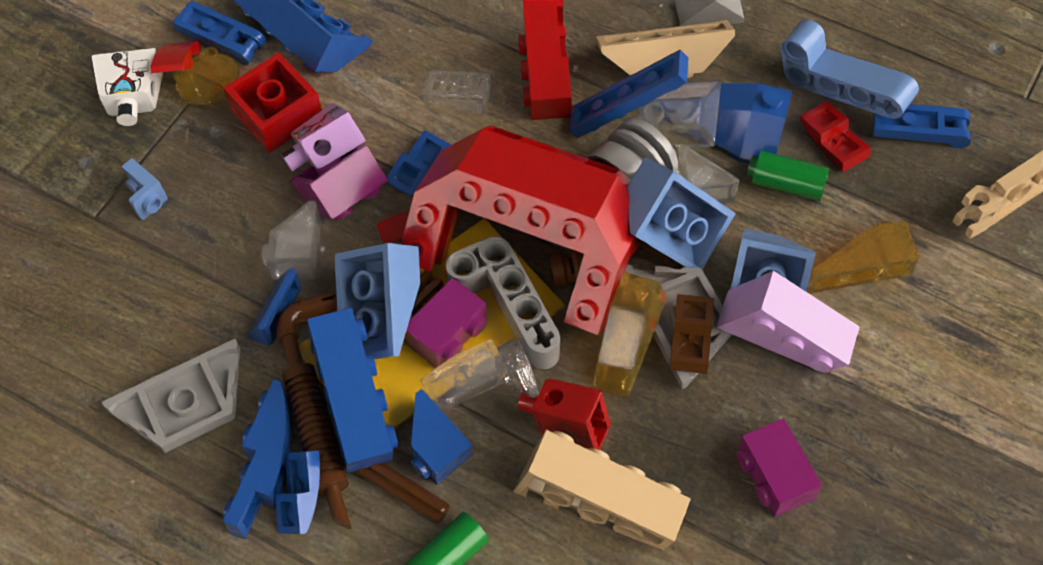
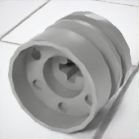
(631, 144)

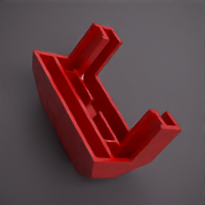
(535, 192)

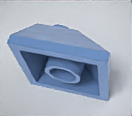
(769, 252)

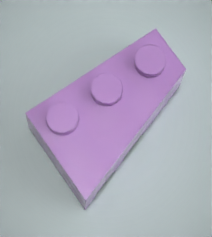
(788, 322)

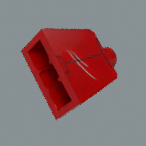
(570, 410)

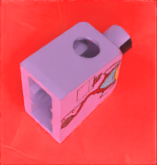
(336, 137)

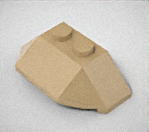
(642, 48)

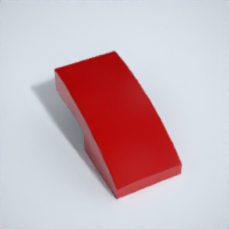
(175, 56)
(832, 135)

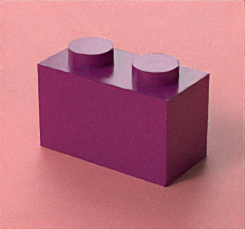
(446, 323)
(778, 467)

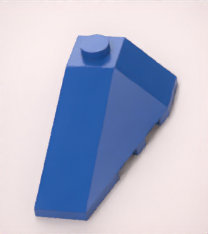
(750, 119)

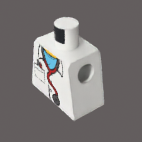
(127, 83)

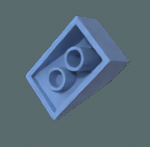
(381, 290)

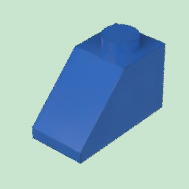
(436, 442)

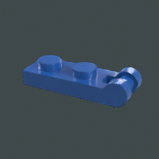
(219, 32)
(927, 125)

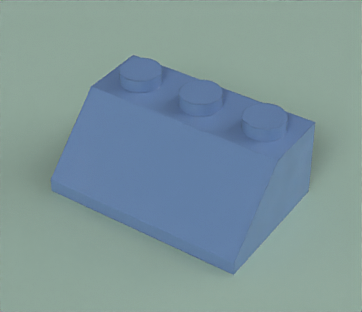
(675, 215)

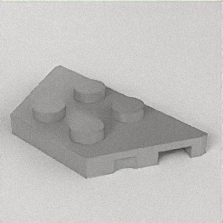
(686, 282)
(183, 399)

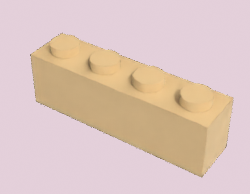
(603, 490)

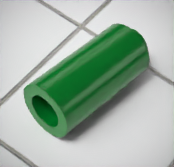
(788, 175)
(453, 544)

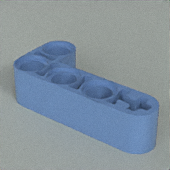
(844, 77)

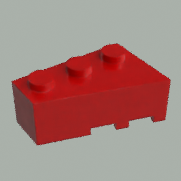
(545, 61)

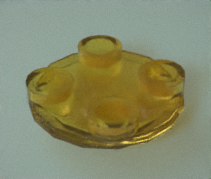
(206, 80)

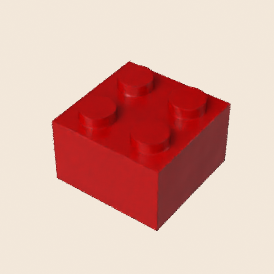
(272, 101)

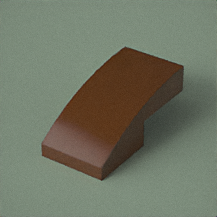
(692, 334)

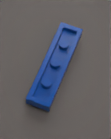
(629, 94)

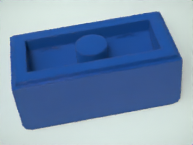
(282, 294)

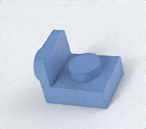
(147, 190)

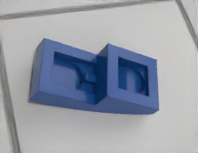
(412, 168)
(298, 505)

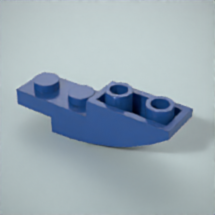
(266, 447)

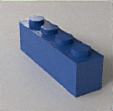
(307, 32)
(350, 389)

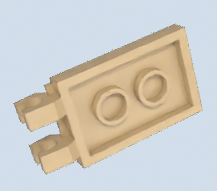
(1002, 197)

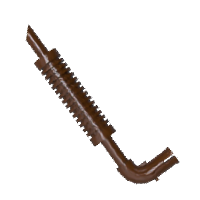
(308, 401)

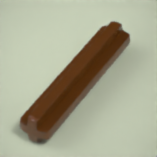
(406, 491)

